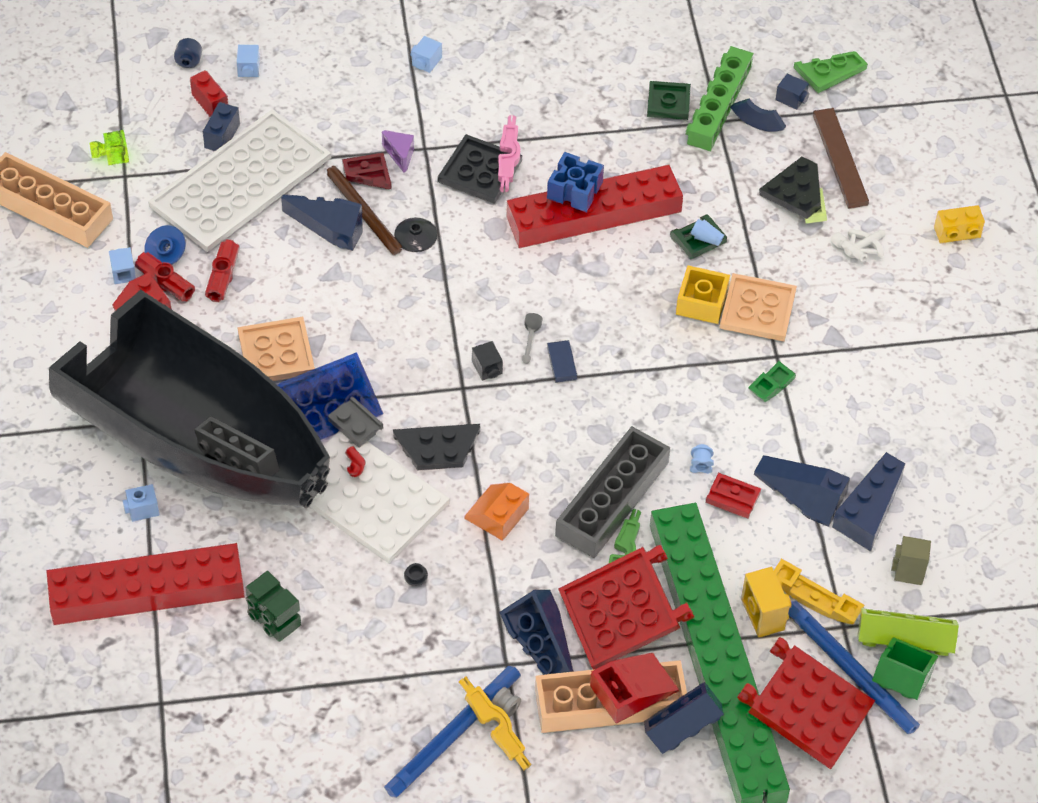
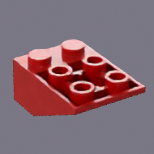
(631, 685)

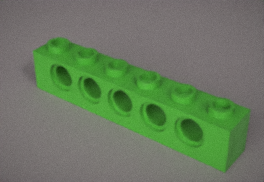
(719, 98)

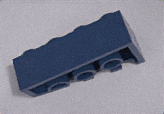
(867, 506)

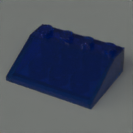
(327, 388)

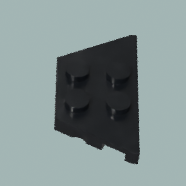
(437, 446)

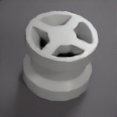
(506, 701)

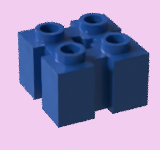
(575, 181)

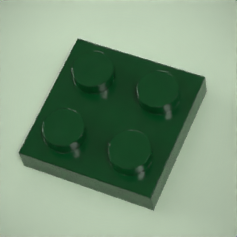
(668, 100)

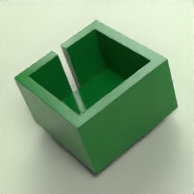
(904, 668)

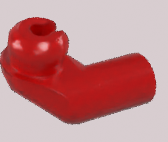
(358, 462)

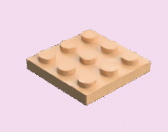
(758, 307)
(277, 347)

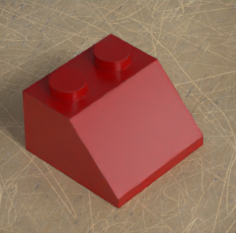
(145, 283)

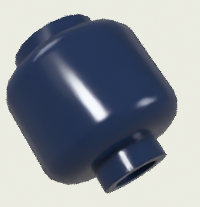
(189, 51)

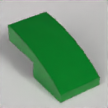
(772, 382)

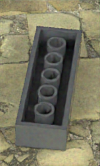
(612, 492)

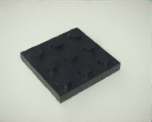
(474, 169)

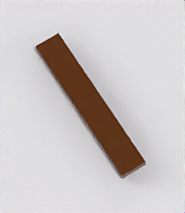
(840, 158)

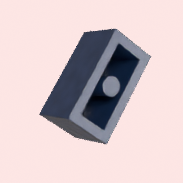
(221, 126)

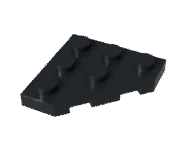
(796, 188)

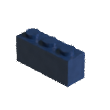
(683, 718)

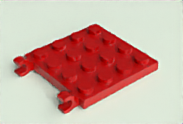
(622, 607)
(809, 704)

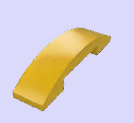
(815, 596)

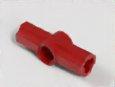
(222, 270)
(165, 276)

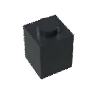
(487, 360)

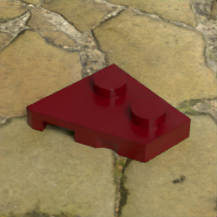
(368, 170)

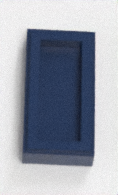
(562, 361)

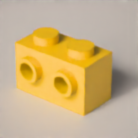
(959, 224)

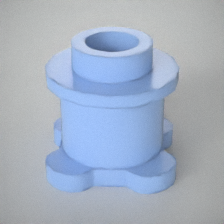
(702, 459)

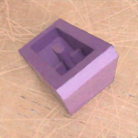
(399, 147)

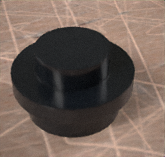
(415, 574)

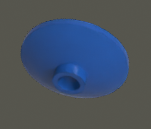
(162, 238)

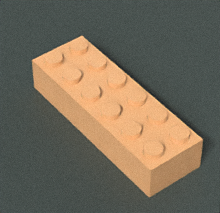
(52, 201)
(570, 704)

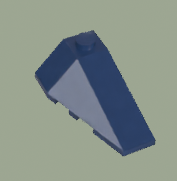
(332, 220)

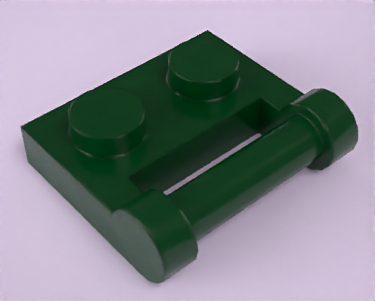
(692, 246)

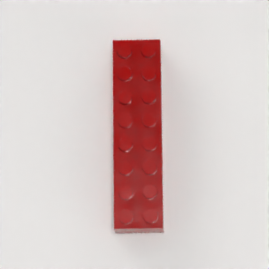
(617, 203)
(144, 584)

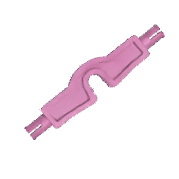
(508, 161)

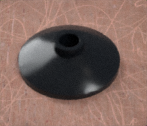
(416, 234)

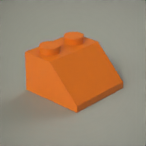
(499, 509)

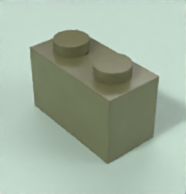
(911, 560)

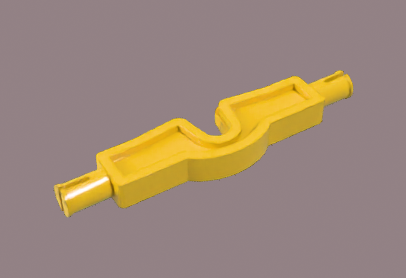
(503, 734)

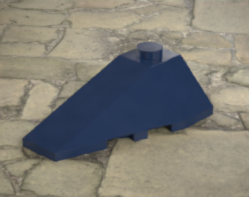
(809, 487)
(540, 631)

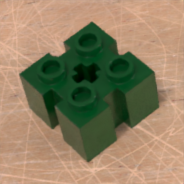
(273, 606)

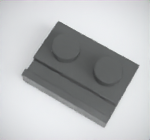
(355, 422)

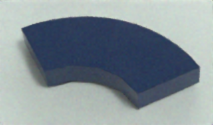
(757, 117)

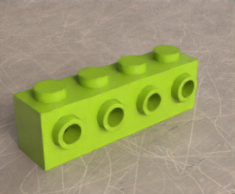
(918, 630)

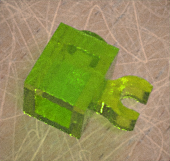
(113, 147)

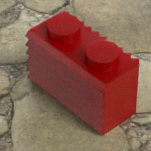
(207, 91)

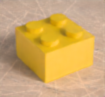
(702, 294)
(765, 601)

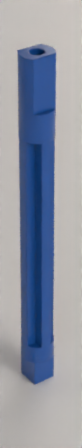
(852, 667)
(446, 736)

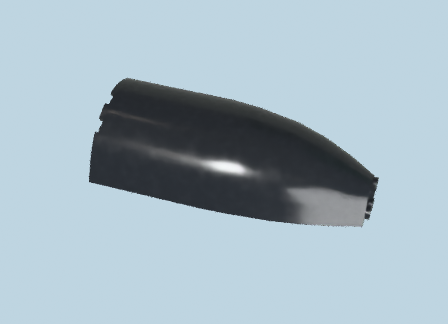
(168, 379)

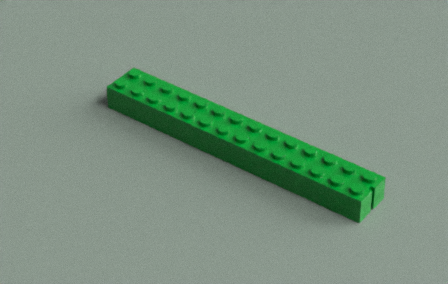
(718, 654)

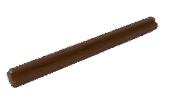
(367, 213)

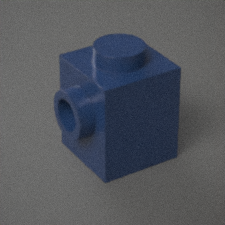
(792, 91)

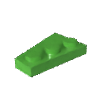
(831, 71)

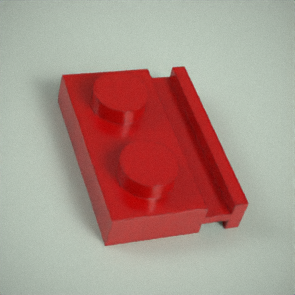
(733, 495)

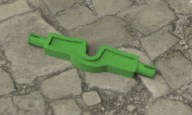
(626, 539)

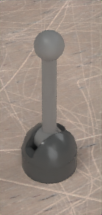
(532, 323)

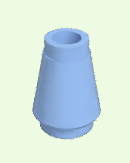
(706, 232)

